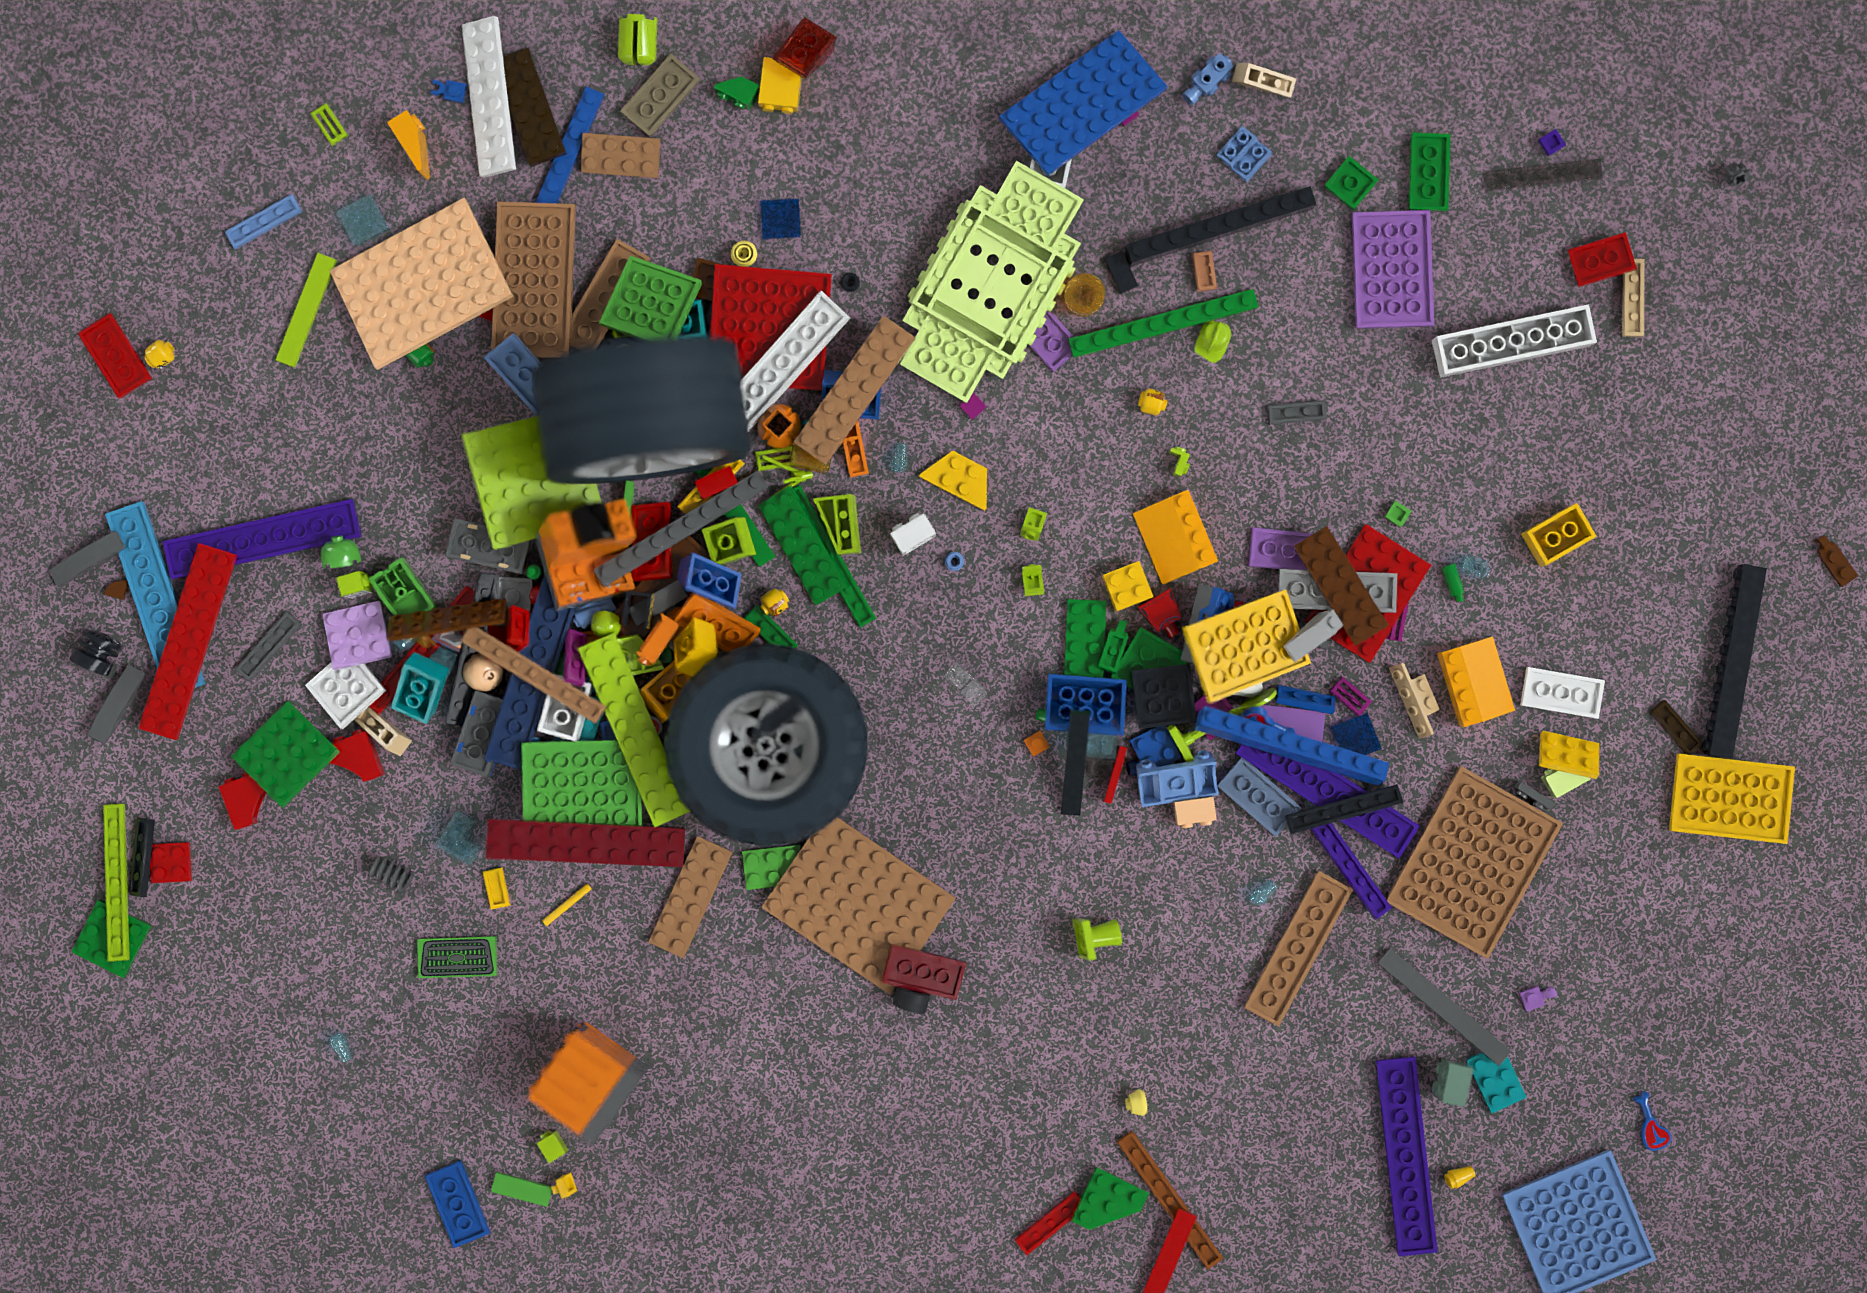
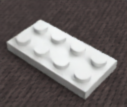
(1562, 692)

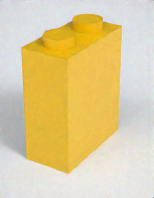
(779, 88)

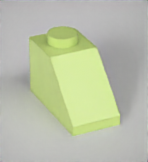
(1561, 782)

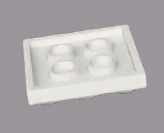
(345, 691)

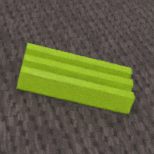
(338, 138)
(772, 451)

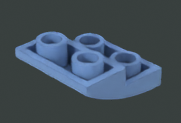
(1244, 154)

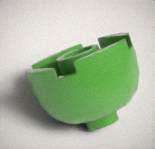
(339, 552)

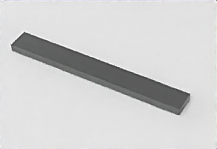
(1444, 1007)

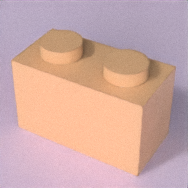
(1195, 811)

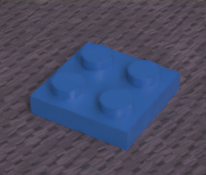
(1156, 746)

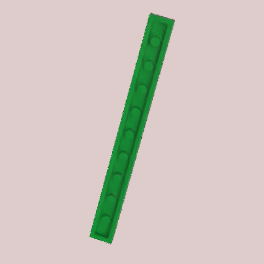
(1163, 323)

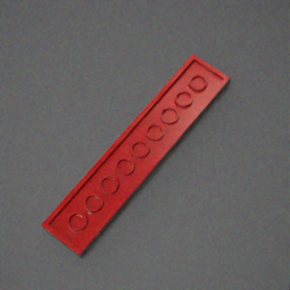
(187, 641)

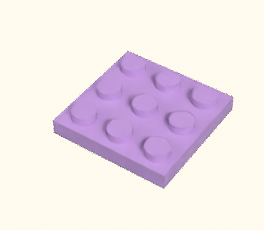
(357, 635)

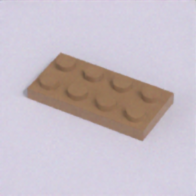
(620, 155)

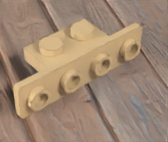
(1416, 697)

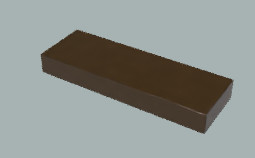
(1676, 727)

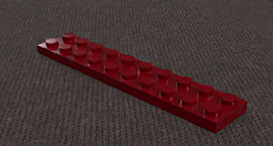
(584, 843)

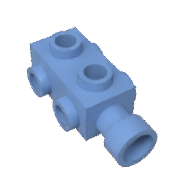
(1213, 74)

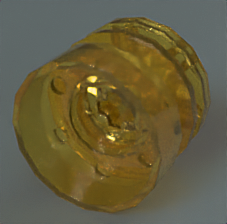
(1090, 285)

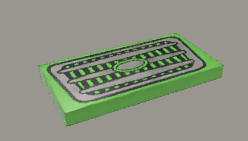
(457, 957)

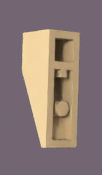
(1263, 79)
(383, 731)

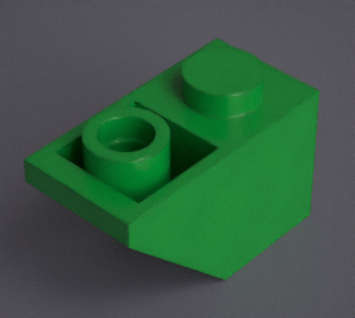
(739, 90)

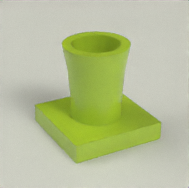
(1096, 936)

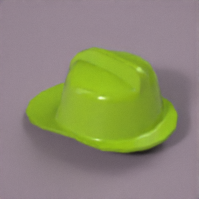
(1213, 341)

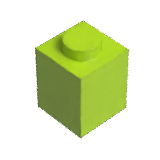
(552, 1145)

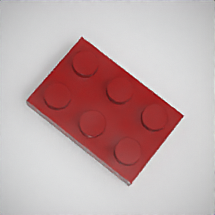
(1602, 260)

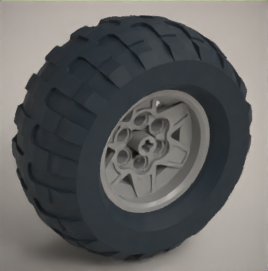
(706, 764)

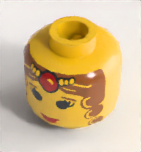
(1152, 401)
(774, 602)

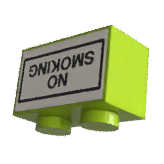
(354, 584)

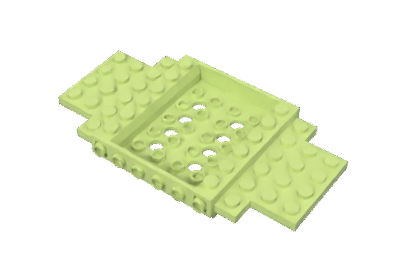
(1022, 228)

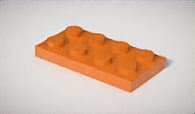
(729, 628)

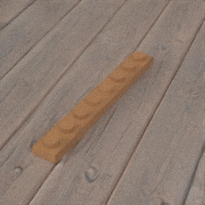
(534, 674)

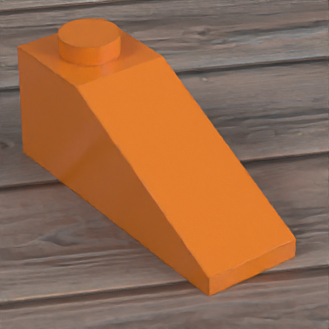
(855, 452)

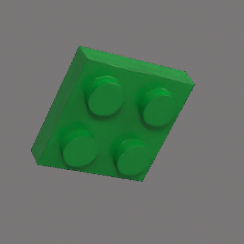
(1351, 183)

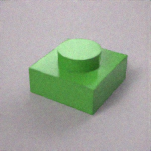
(1397, 514)

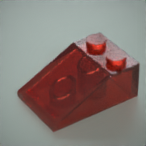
(806, 48)

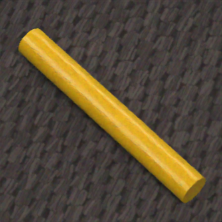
(567, 904)

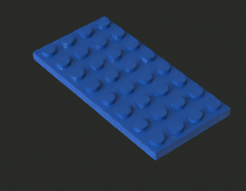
(1083, 102)

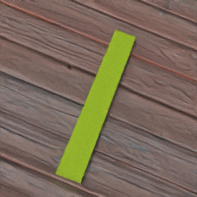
(116, 882)

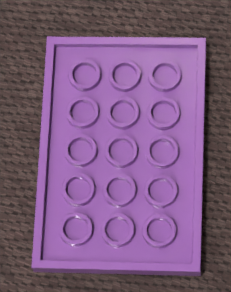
(1392, 269)

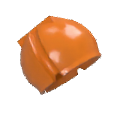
(787, 437)

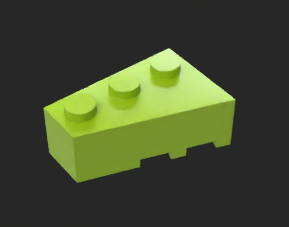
(841, 522)

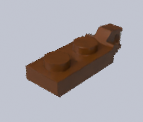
(1835, 561)

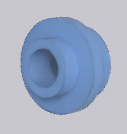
(958, 556)

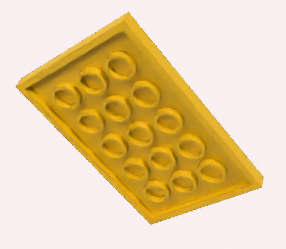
(1244, 645)
(1732, 798)

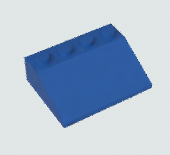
(1100, 696)

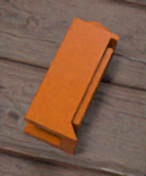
(657, 641)

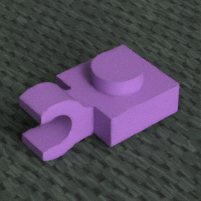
(1533, 997)

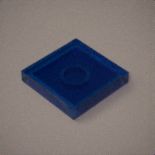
(780, 219)
(1357, 735)

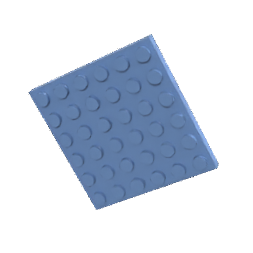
(1579, 1225)

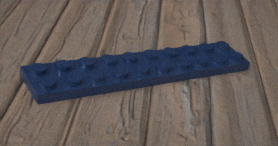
(522, 700)

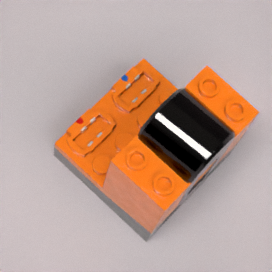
(578, 543)

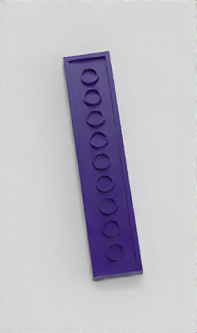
(268, 536)
(1383, 827)
(1406, 1156)

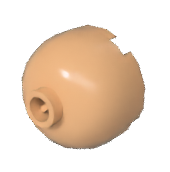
(482, 673)

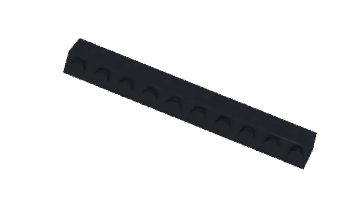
(1220, 226)
(1734, 661)

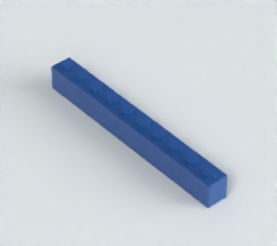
(1291, 746)

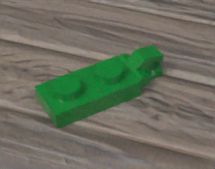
(1114, 648)

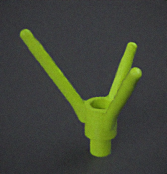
(796, 475)

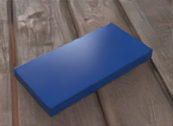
(457, 1204)

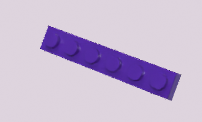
(1352, 870)

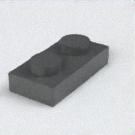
(1527, 792)

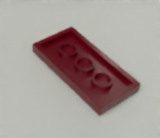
(924, 972)

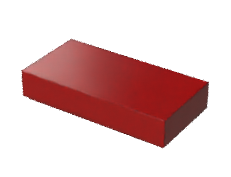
(716, 482)

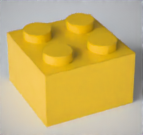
(1127, 586)
(695, 646)

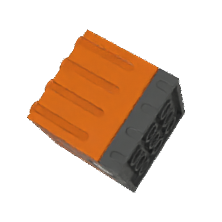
(587, 1081)

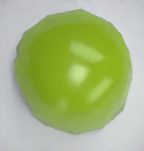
(605, 623)

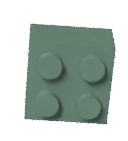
(1452, 1082)

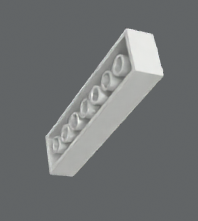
(1514, 341)

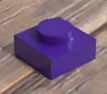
(1552, 142)

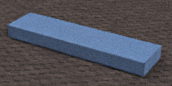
(263, 221)

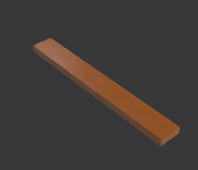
(1167, 1196)

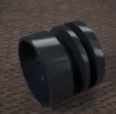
(96, 651)

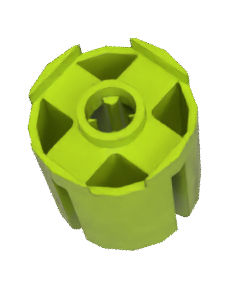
(638, 45)

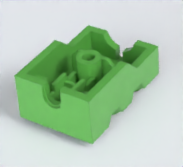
(402, 589)

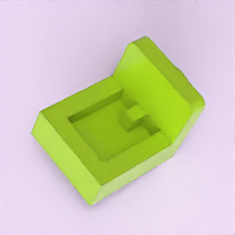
(1182, 465)
(1032, 580)

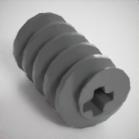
(390, 874)

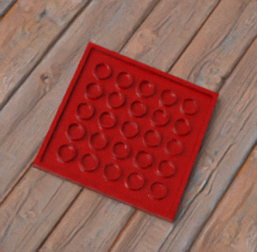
(758, 306)

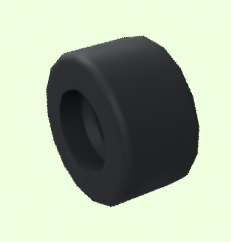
(911, 1000)

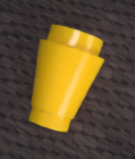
(1458, 1177)

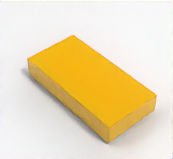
(496, 888)

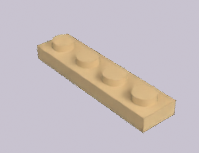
(1633, 302)

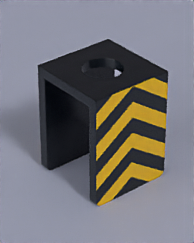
(628, 603)

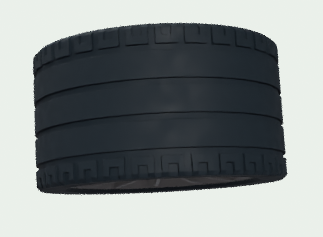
(641, 409)

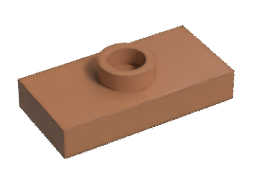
(1204, 271)

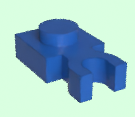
(452, 91)

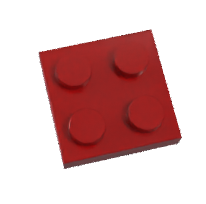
(170, 862)

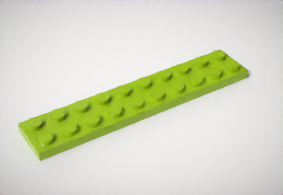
(632, 728)

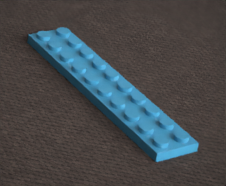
(146, 576)

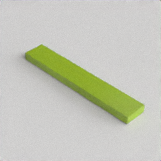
(306, 310)

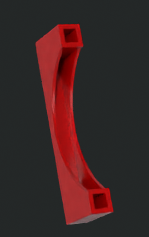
(245, 795)

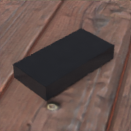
(1121, 272)

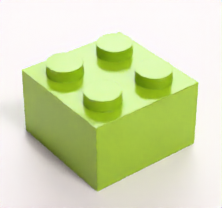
(729, 541)

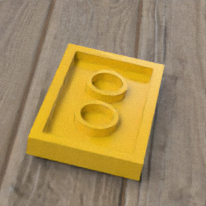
(1569, 754)

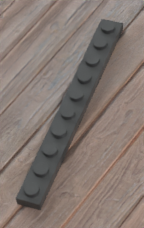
(680, 529)

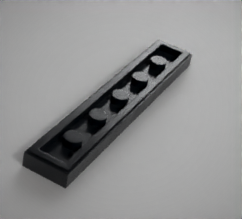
(1075, 762)
(1343, 809)

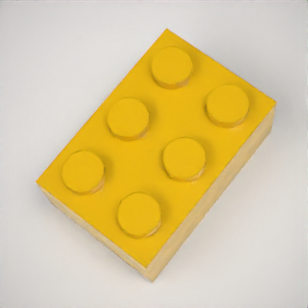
(1558, 535)

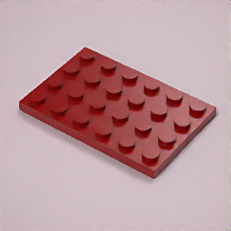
(1379, 554)

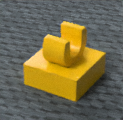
(564, 1185)

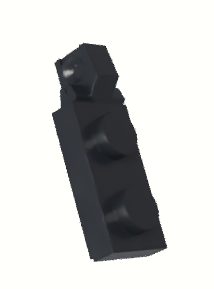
(778, 716)

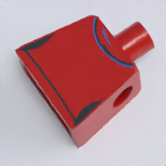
(1162, 613)

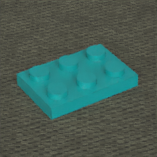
(1496, 1083)

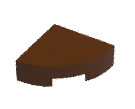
(117, 589)

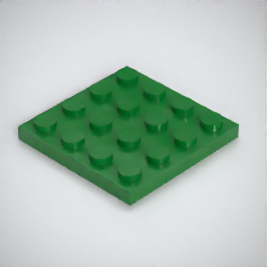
(285, 754)

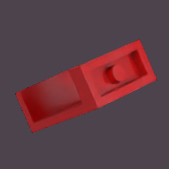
(516, 633)

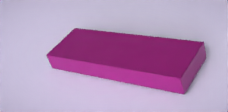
(574, 666)

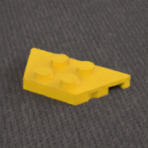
(959, 477)

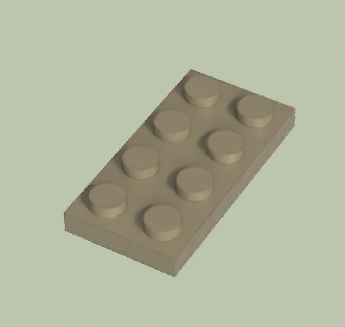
(660, 95)

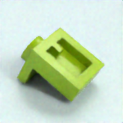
(1033, 524)

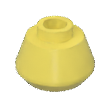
(745, 248)
(1137, 1102)

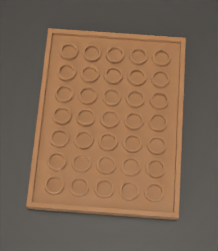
(1473, 862)
(857, 900)

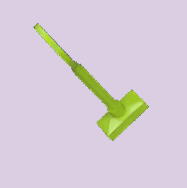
(1183, 741)

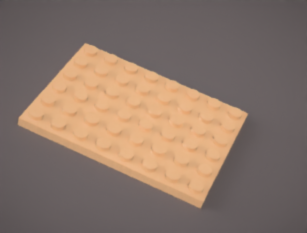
(421, 283)

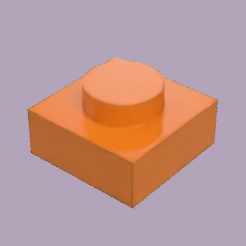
(1036, 743)

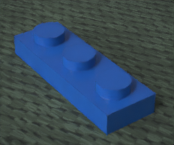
(1305, 699)

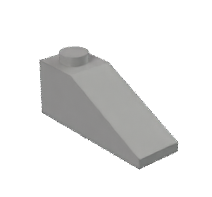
(1314, 633)

